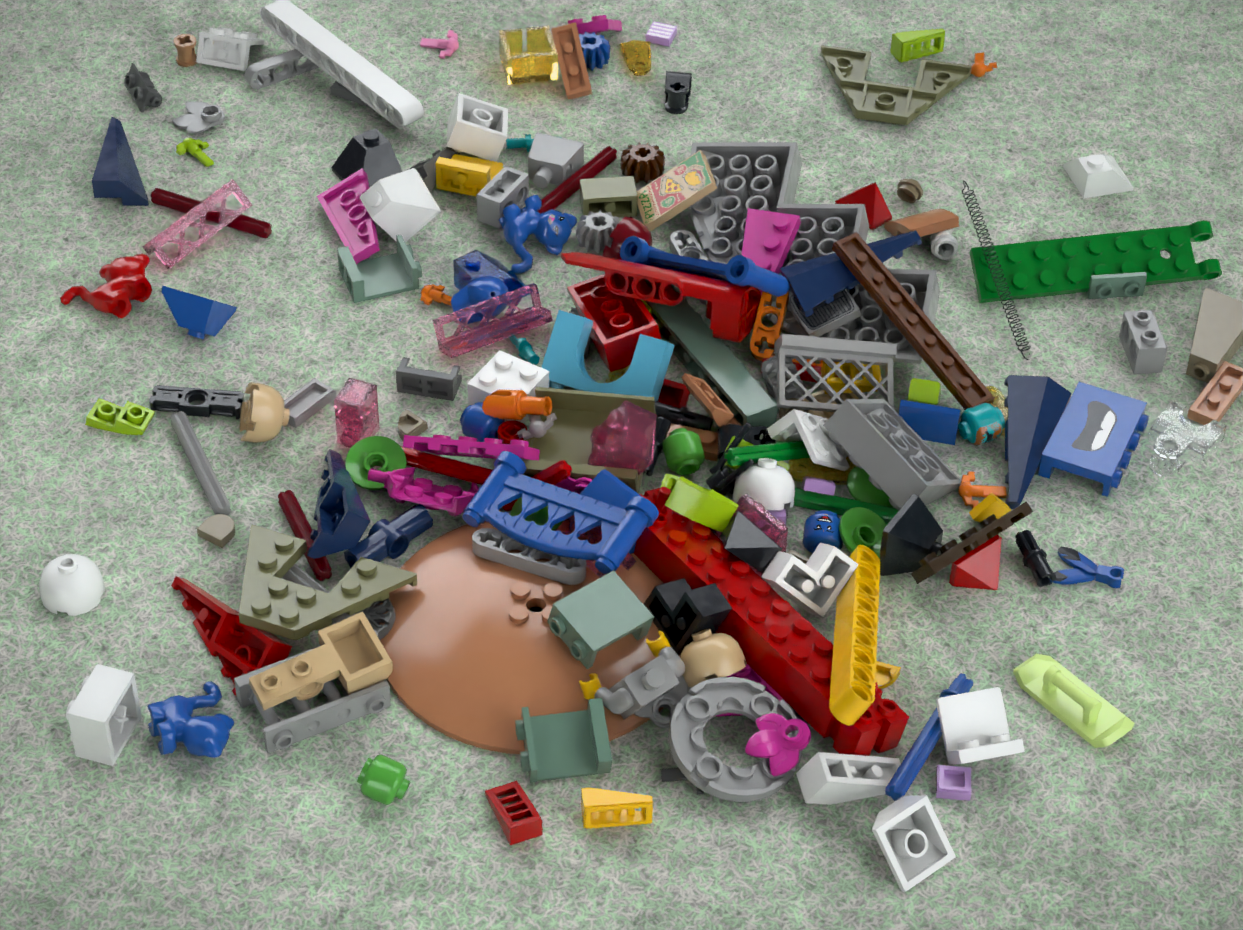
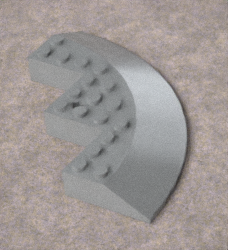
(767, 179)

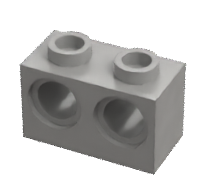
(503, 190)
(1142, 342)

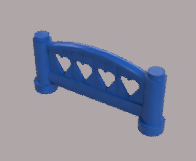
(738, 271)
(507, 483)

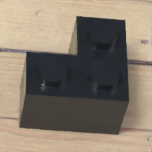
(685, 611)

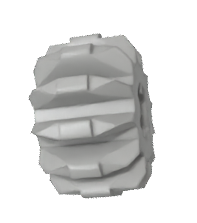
(595, 230)
(769, 372)

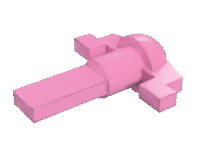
(450, 44)

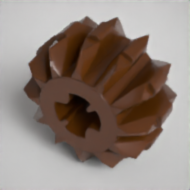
(642, 162)

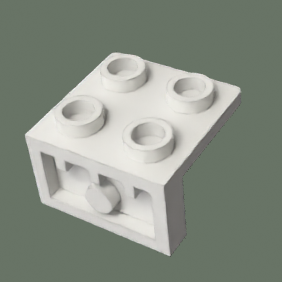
(226, 48)
(810, 429)
(975, 727)

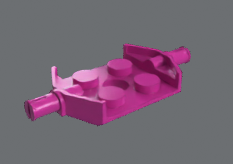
(404, 488)

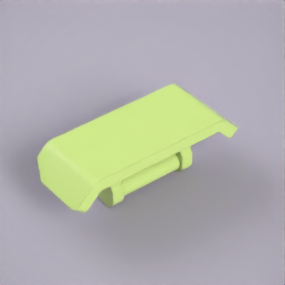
(1072, 701)

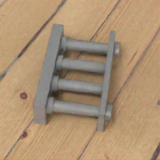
(310, 722)

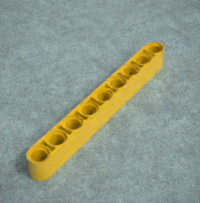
(856, 640)

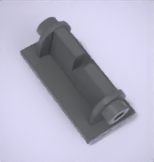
(142, 89)

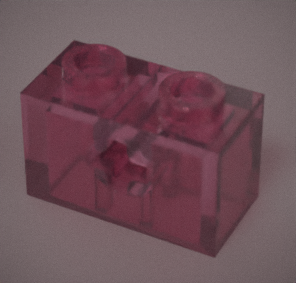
(356, 412)

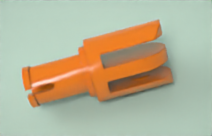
(515, 405)

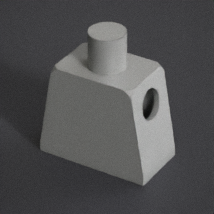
(553, 159)

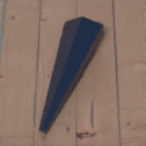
(116, 170)
(827, 275)
(1033, 413)
(338, 511)

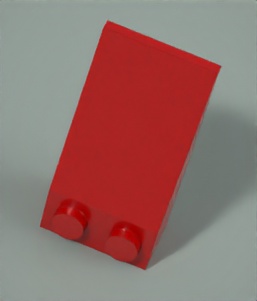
(616, 320)

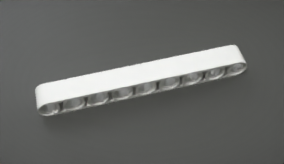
(342, 63)

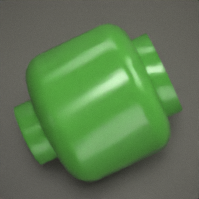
(683, 451)
(383, 779)

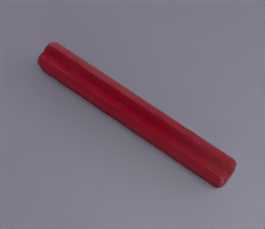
(302, 530)

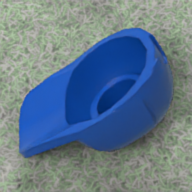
(477, 292)

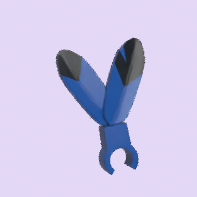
(1086, 570)

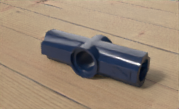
(391, 537)

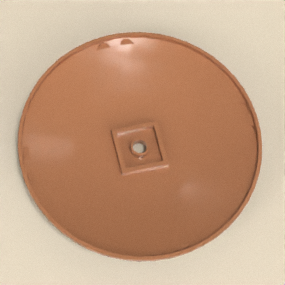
(477, 654)

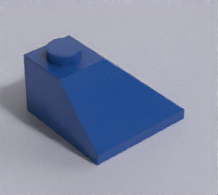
(197, 313)

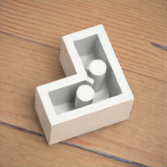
(811, 584)

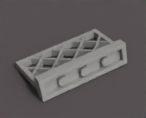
(832, 350)

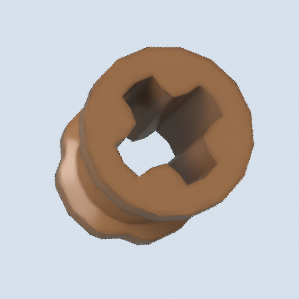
(185, 49)

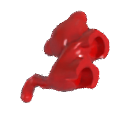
(124, 284)

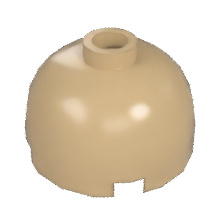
(262, 413)
(711, 657)

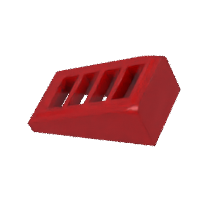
(519, 830)

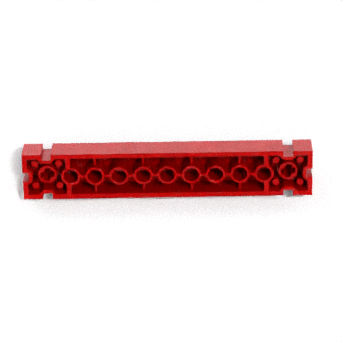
(768, 629)

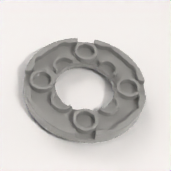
(706, 770)

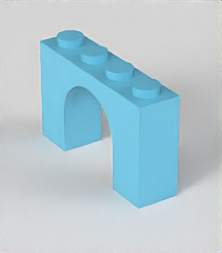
(567, 368)

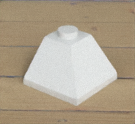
(1097, 176)
(400, 204)
(912, 840)

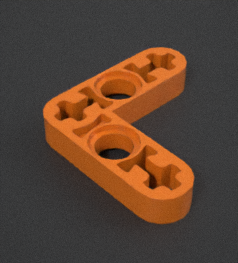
(769, 334)

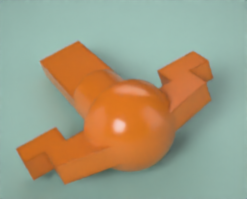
(979, 68)
(434, 293)
(968, 491)

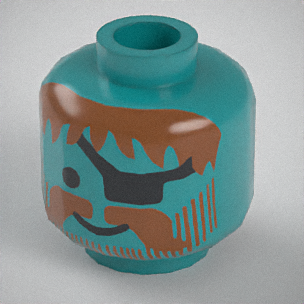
(981, 424)

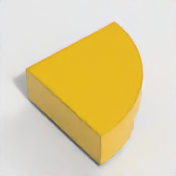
(989, 506)
(886, 673)

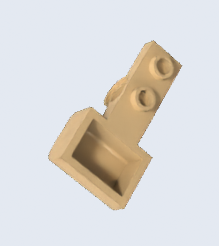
(345, 652)

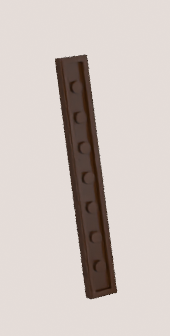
(912, 322)

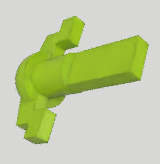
(194, 147)

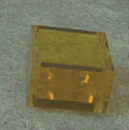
(537, 63)

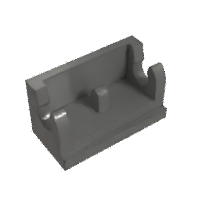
(427, 382)

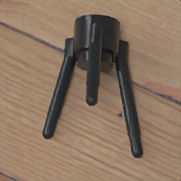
(724, 479)

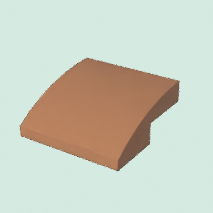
(924, 223)
(709, 400)

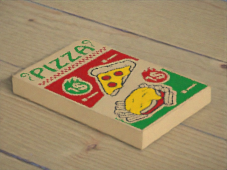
(675, 190)

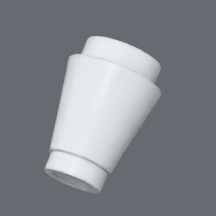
(943, 245)

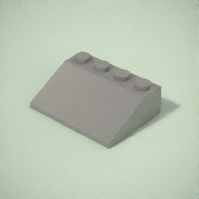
(890, 452)

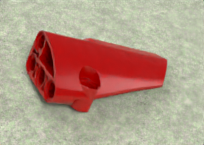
(727, 306)

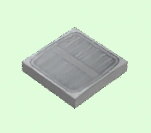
(826, 316)

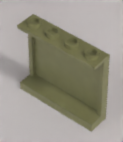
(570, 435)

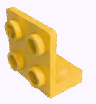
(465, 174)

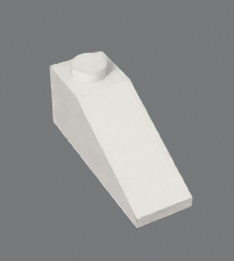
(845, 777)

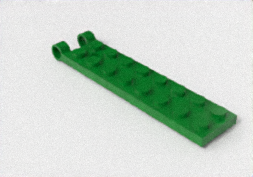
(1068, 263)

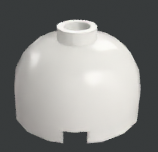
(766, 484)
(71, 585)

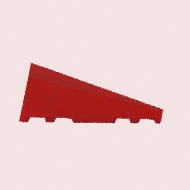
(236, 644)

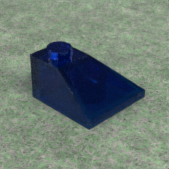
(479, 264)

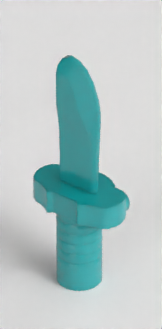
(520, 142)
(525, 350)

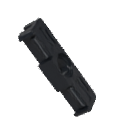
(179, 399)

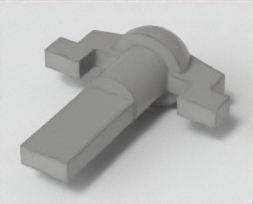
(537, 426)

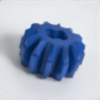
(595, 50)

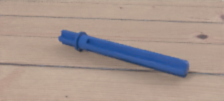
(923, 745)

